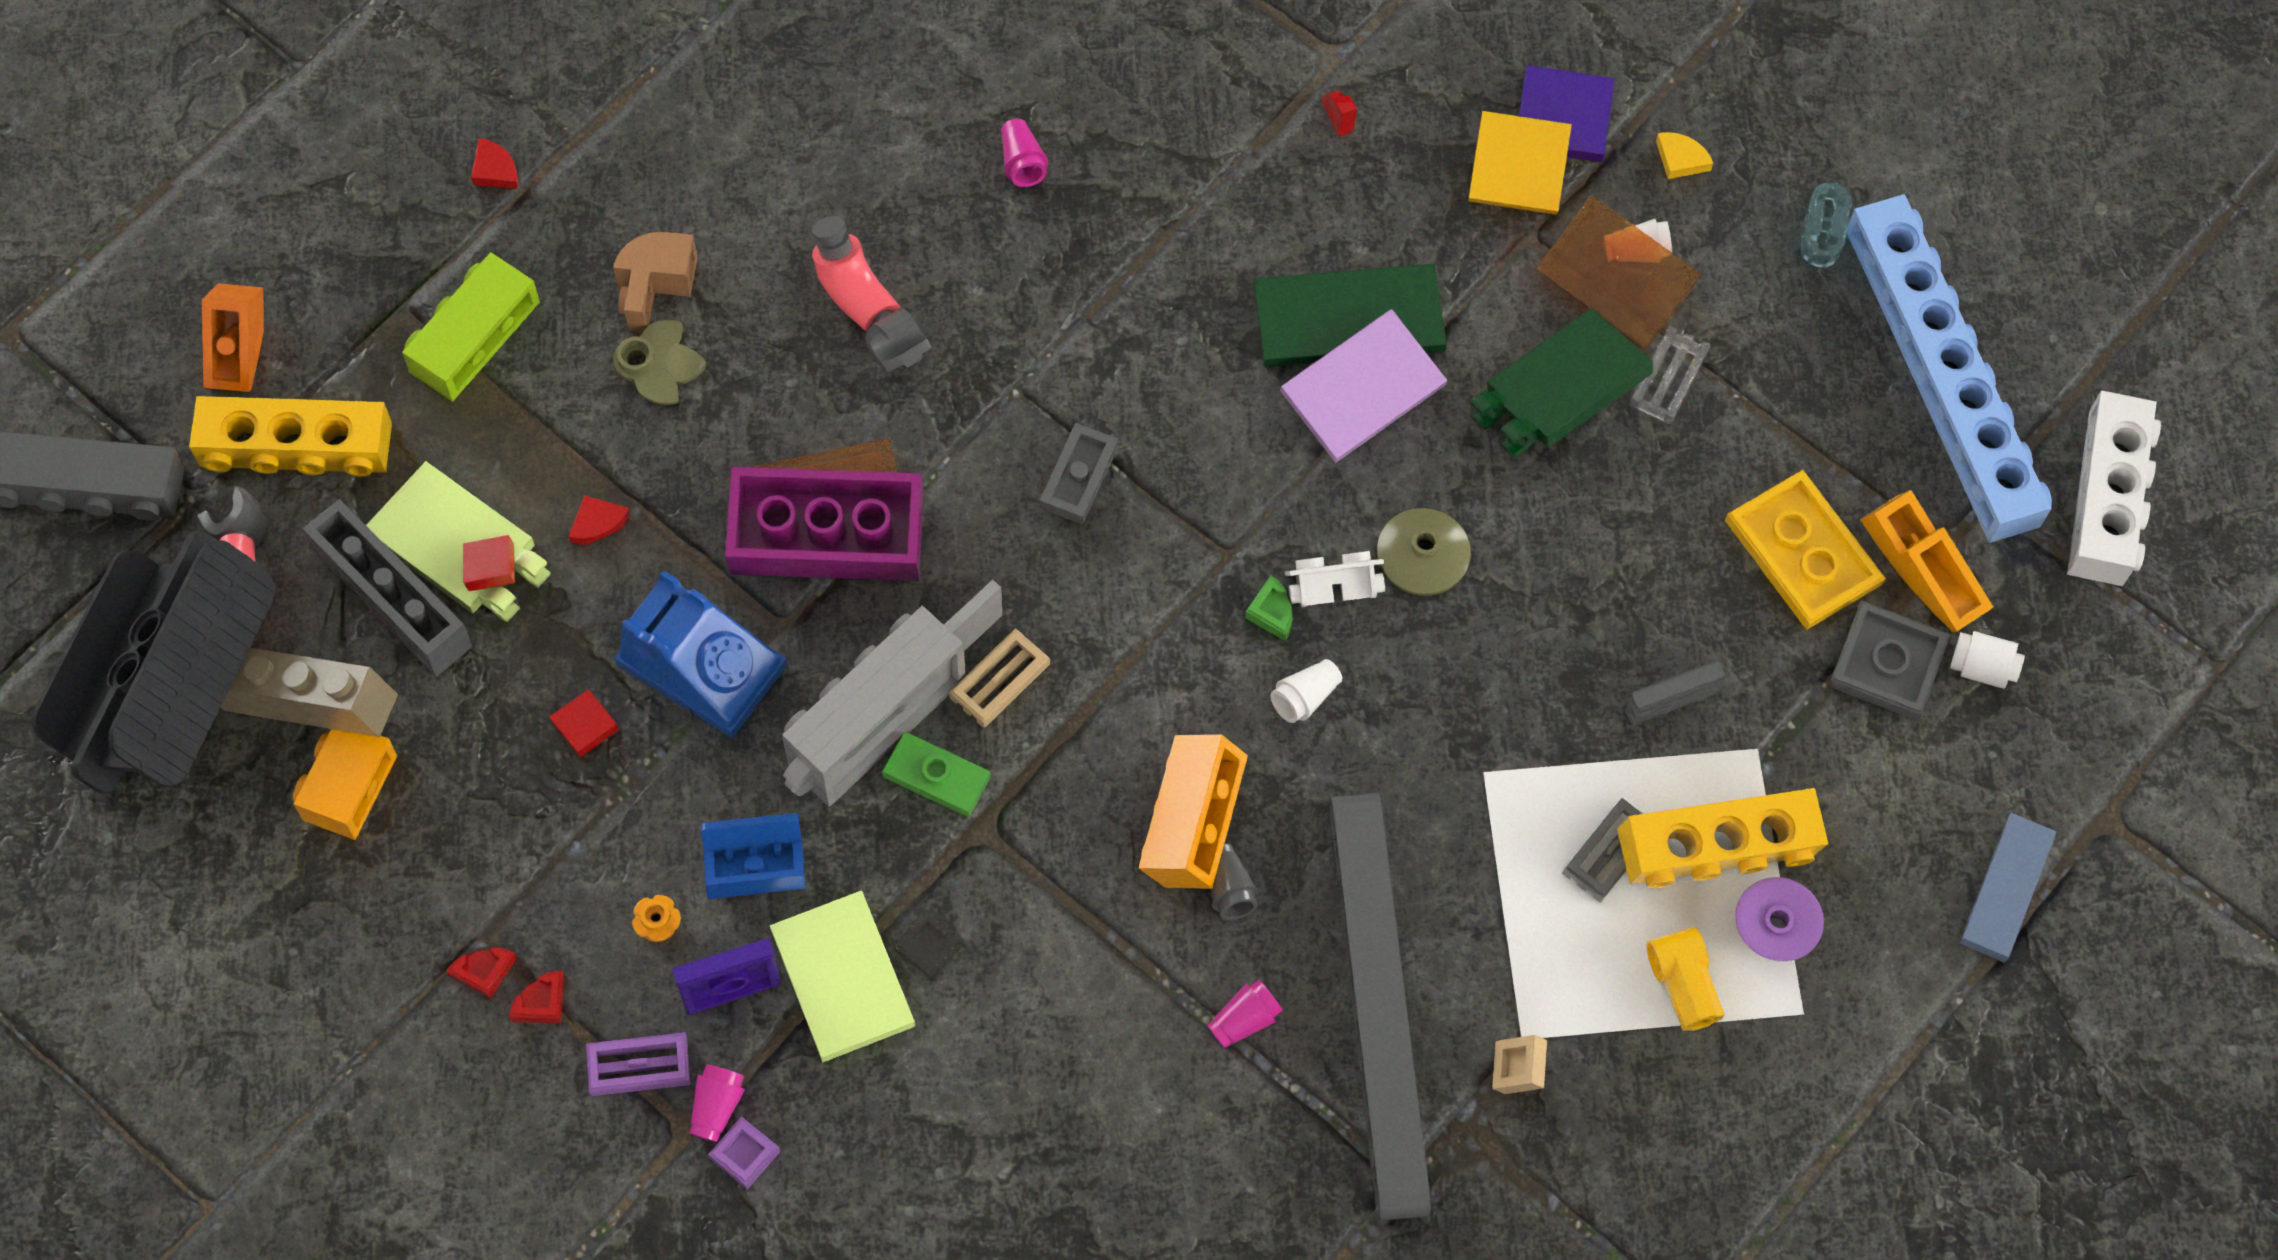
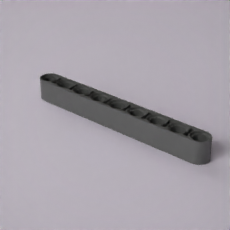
(1379, 1008)

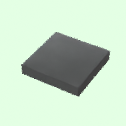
(1889, 660)

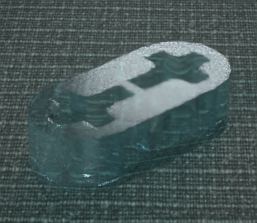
(1816, 223)

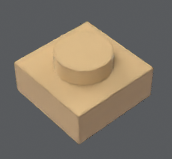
(1519, 1064)

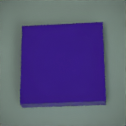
(1573, 100)
(727, 976)

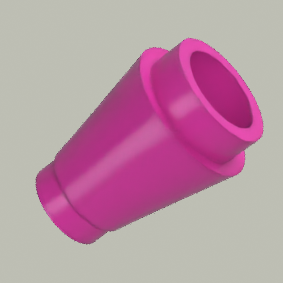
(1022, 154)
(1245, 1014)
(714, 1101)

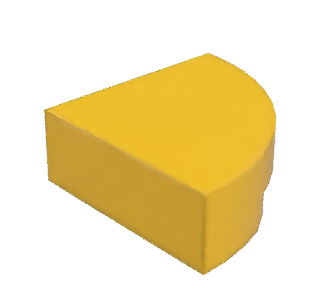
(1682, 155)

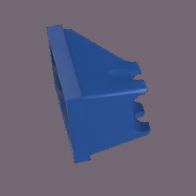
(698, 656)

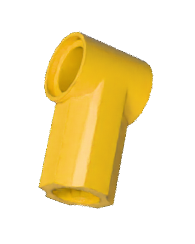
(1682, 965)

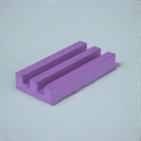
(641, 1082)

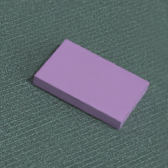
(1363, 385)

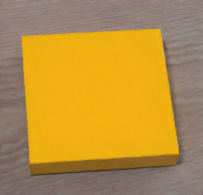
(1519, 162)

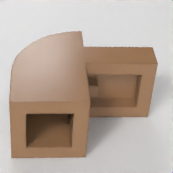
(653, 265)

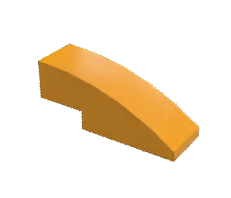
(1927, 561)

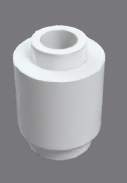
(1987, 659)

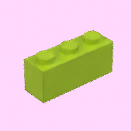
(470, 326)

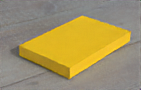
(1805, 549)

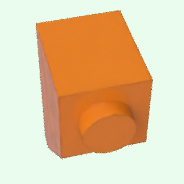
(232, 336)

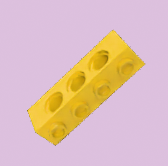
(224, 419)
(1791, 814)

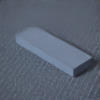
(2007, 887)

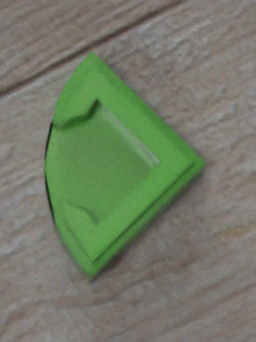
(1272, 609)

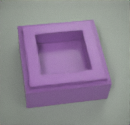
(744, 1152)

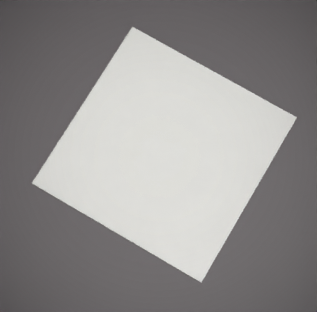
(1587, 961)

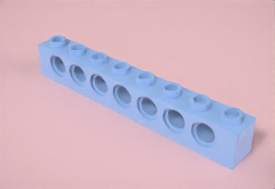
(1998, 509)

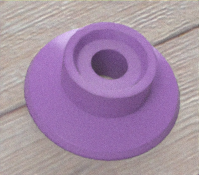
(1791, 904)

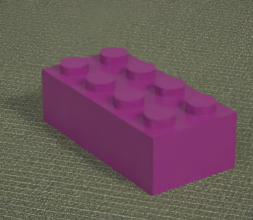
(824, 523)

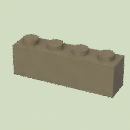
(311, 692)

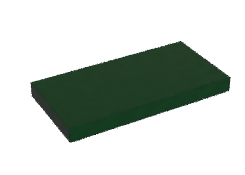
(1317, 312)

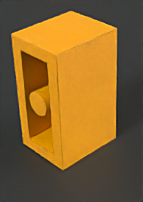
(343, 781)

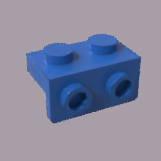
(753, 855)

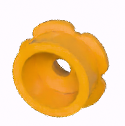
(661, 929)

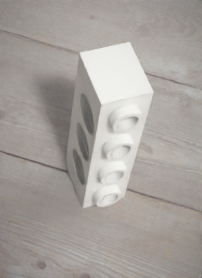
(2093, 550)

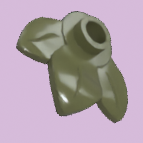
(664, 365)

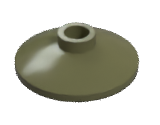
(1422, 570)

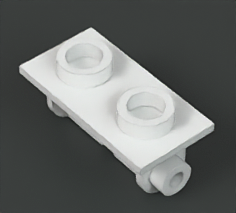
(1354, 576)

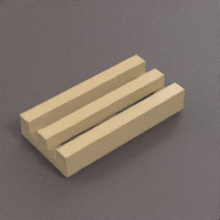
(1003, 699)

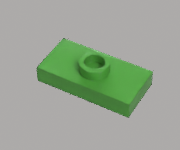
(936, 774)

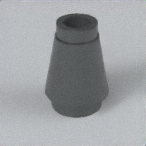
(1233, 889)

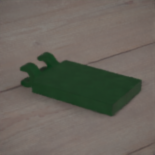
(1561, 383)

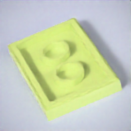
(842, 976)

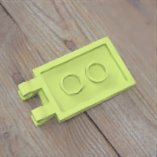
(427, 532)

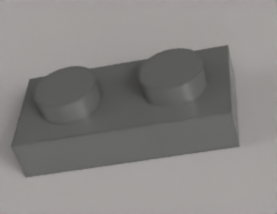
(1078, 473)

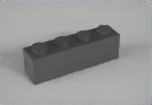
(89, 476)
(388, 587)

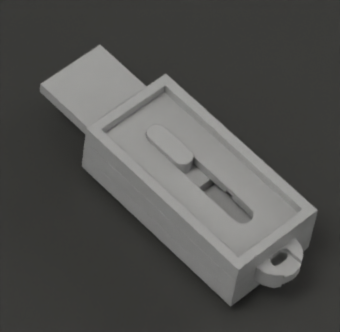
(882, 697)

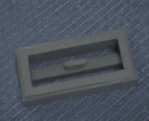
(1674, 692)
(1587, 880)

